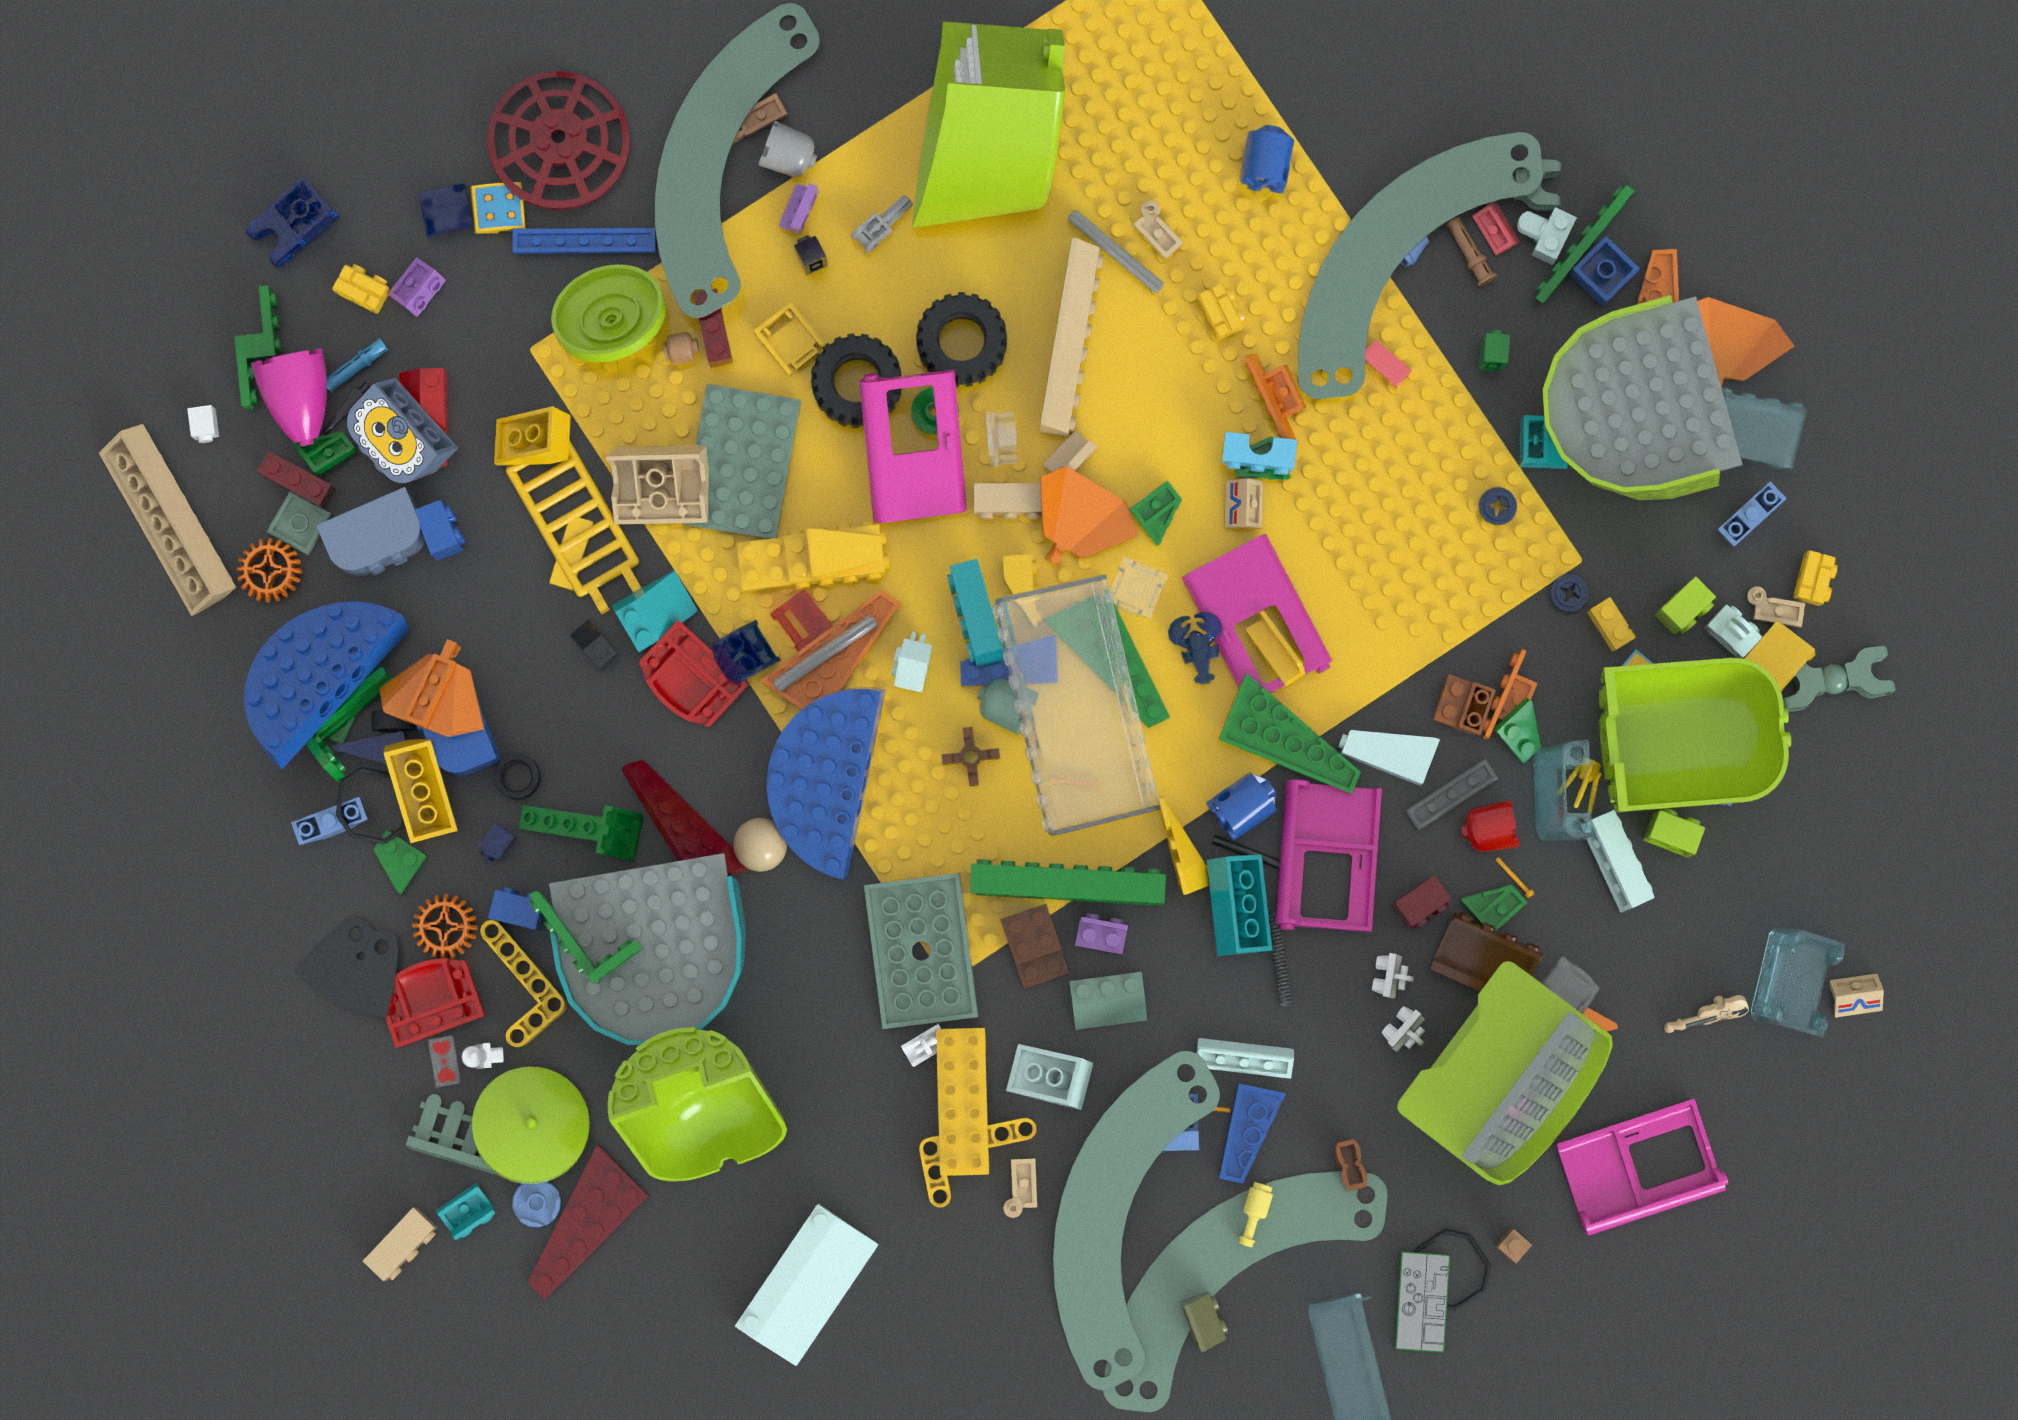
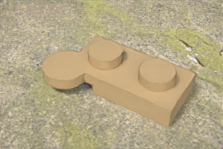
(1156, 231)
(1773, 609)
(1023, 1187)

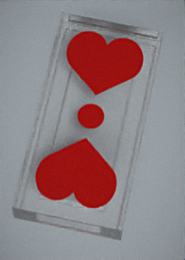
(444, 1061)

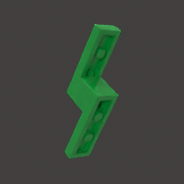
(257, 347)

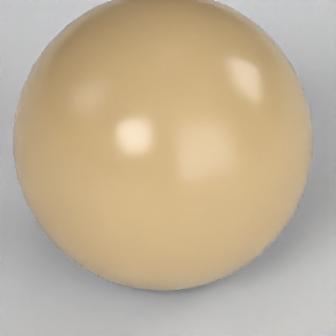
(759, 845)

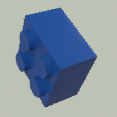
(1604, 271)
(439, 530)
(515, 909)

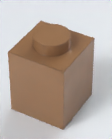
(1513, 1245)

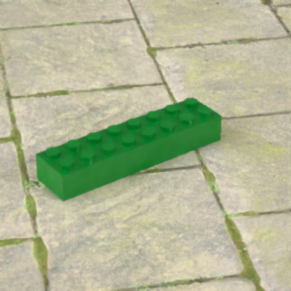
(1068, 884)

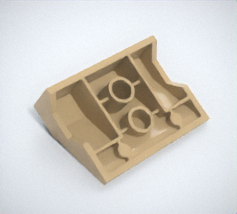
(659, 484)

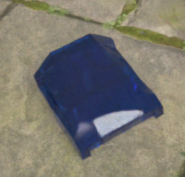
(446, 209)
(744, 653)

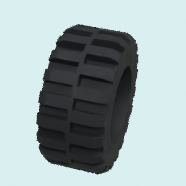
(969, 308)
(836, 355)

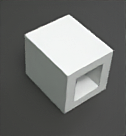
(203, 423)

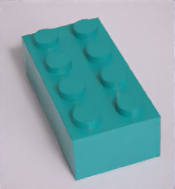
(975, 608)
(1239, 905)

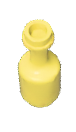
(1256, 1208)

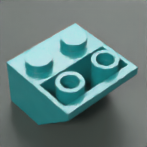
(1537, 446)

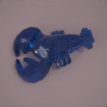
(1197, 643)

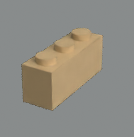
(1007, 500)
(401, 1244)

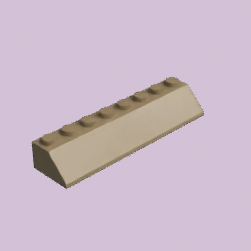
(1070, 338)
(167, 519)

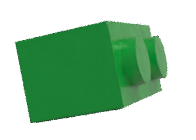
(1494, 351)

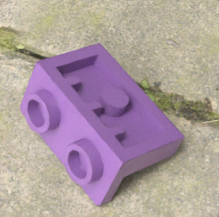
(799, 208)
(416, 286)
(1101, 934)

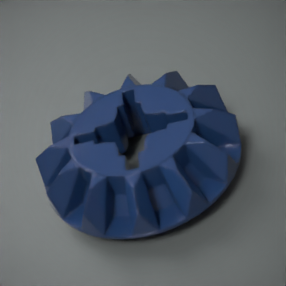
(1506, 499)
(1580, 590)

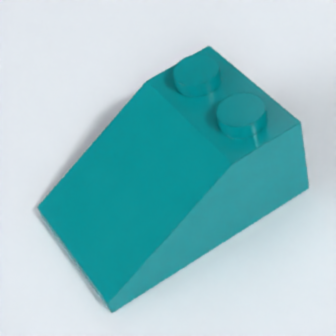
(654, 610)

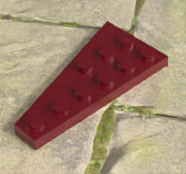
(676, 820)
(595, 1209)

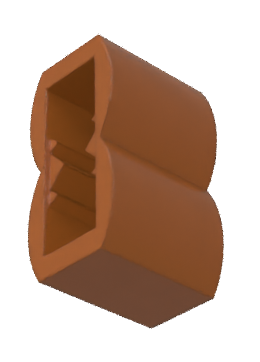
(1352, 1171)

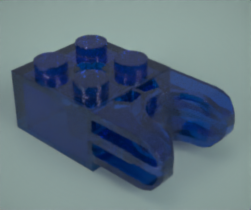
(290, 224)

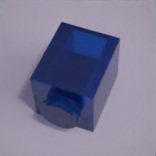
(496, 843)

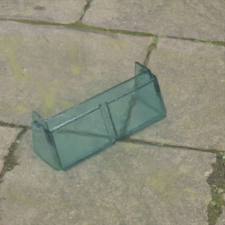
(1348, 1359)

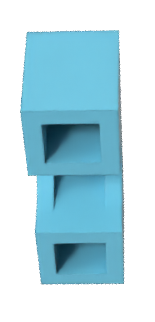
(1238, 453)

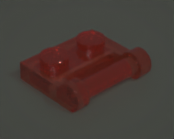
(808, 616)

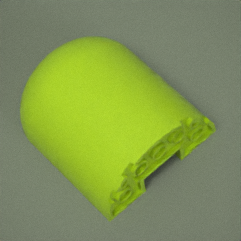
(1691, 733)
(692, 1105)

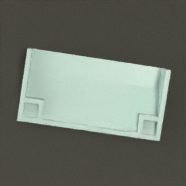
(806, 1285)

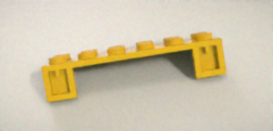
(962, 1101)

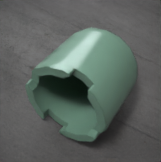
(998, 705)

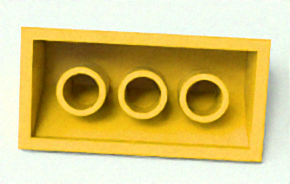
(419, 789)

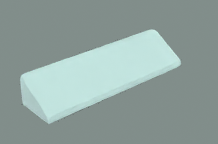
(1246, 1058)

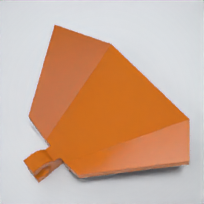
(1741, 339)
(1081, 515)
(435, 695)

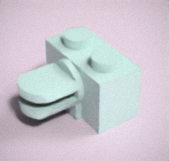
(1548, 233)
(1733, 631)
(912, 663)

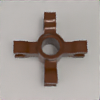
(955, 758)

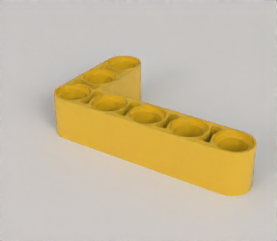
(527, 981)
(942, 1182)

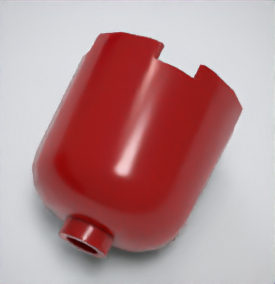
(1491, 827)

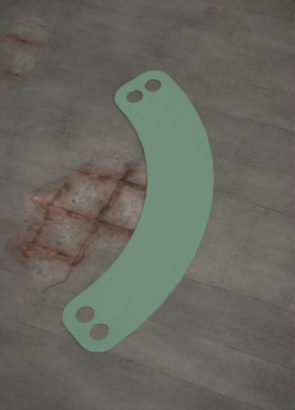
(697, 151)
(1382, 236)
(1097, 1208)
(1210, 1255)

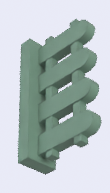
(447, 1138)

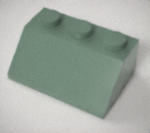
(1108, 1000)

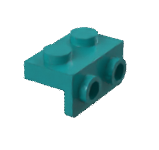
(466, 1211)

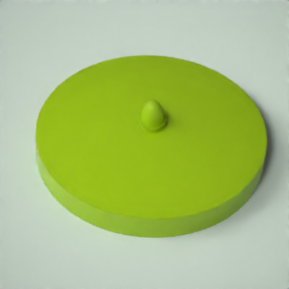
(608, 313)
(530, 1125)

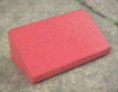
(1496, 228)
(1386, 364)

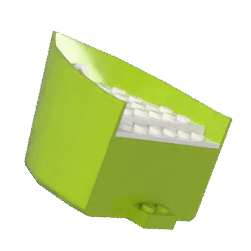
(991, 123)

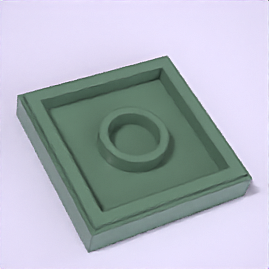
(297, 523)

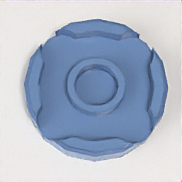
(536, 1204)

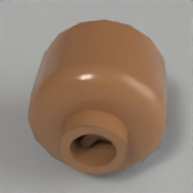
(680, 348)

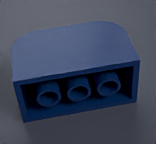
(465, 752)

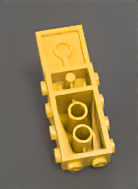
(814, 557)

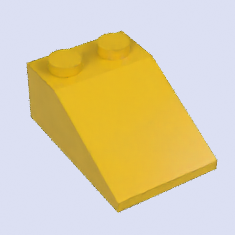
(533, 438)

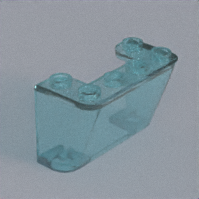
(1766, 428)
(1550, 795)

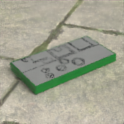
(1422, 1301)

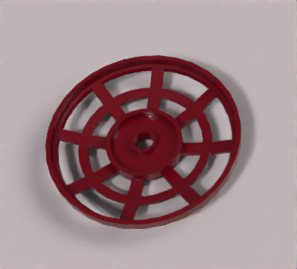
(558, 153)

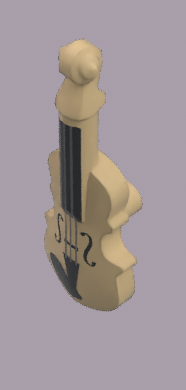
(1721, 1009)

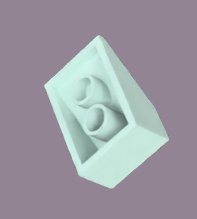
(1050, 1076)

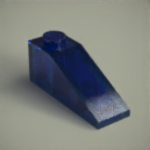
(371, 748)

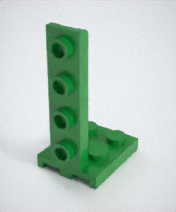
(363, 695)
(615, 831)
(569, 943)

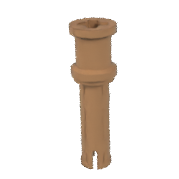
(1476, 261)

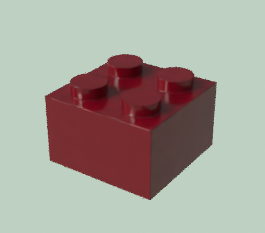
(1421, 902)

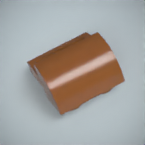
(1463, 705)

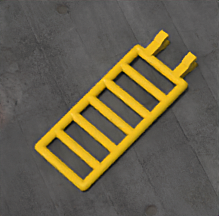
(558, 550)

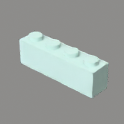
(1618, 862)

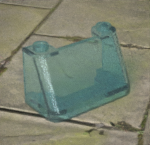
(1794, 980)

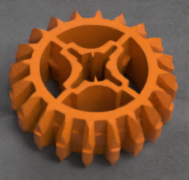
(269, 559)
(444, 915)

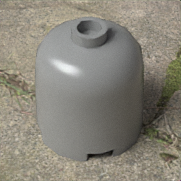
(788, 151)

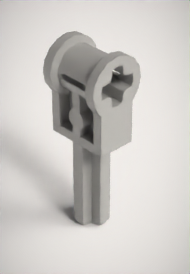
(877, 227)

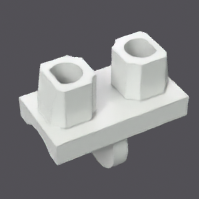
(1392, 965)
(1408, 1032)
(921, 1046)
(482, 1056)

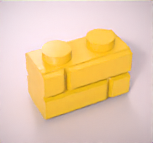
(361, 289)
(1220, 311)
(1815, 578)
(1611, 624)

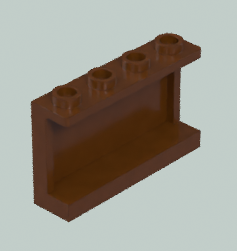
(1475, 952)

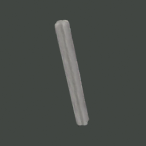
(1115, 251)
(825, 653)

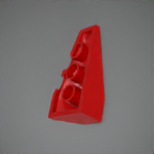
(430, 390)

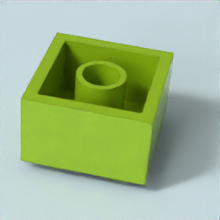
(1690, 601)
(1674, 833)

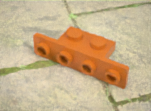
(1278, 392)
(1514, 692)

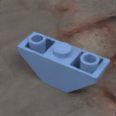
(1751, 514)
(325, 823)

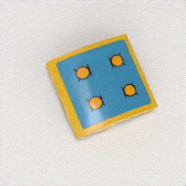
(496, 208)

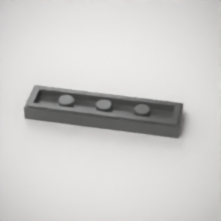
(1451, 794)

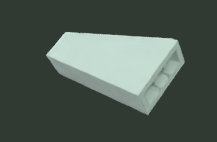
(1392, 753)

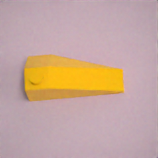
(1188, 864)

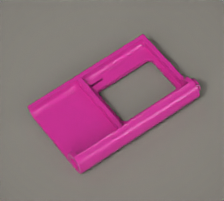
(920, 481)
(1244, 585)
(1330, 822)
(1606, 1178)

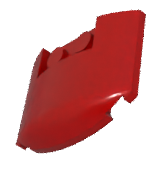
(688, 677)
(432, 1000)

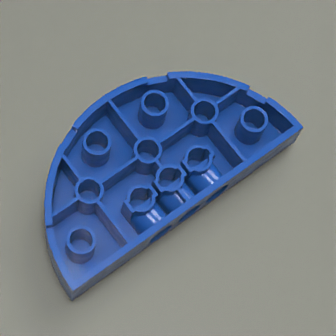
(313, 669)
(822, 776)

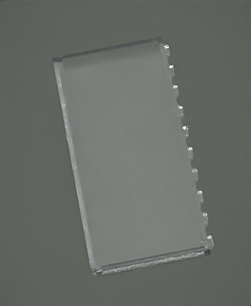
(1076, 705)

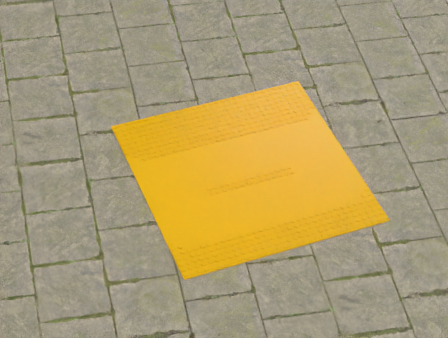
(1368, 527)

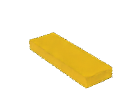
(574, 554)

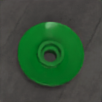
(921, 411)

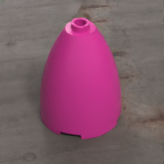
(295, 392)

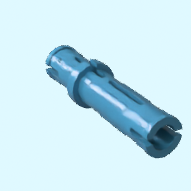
(358, 362)

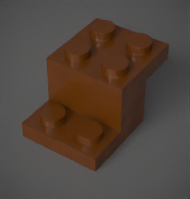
(1034, 946)

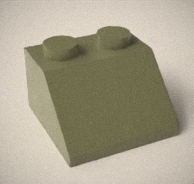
(1203, 1321)

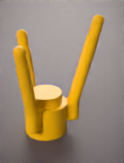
(1588, 774)

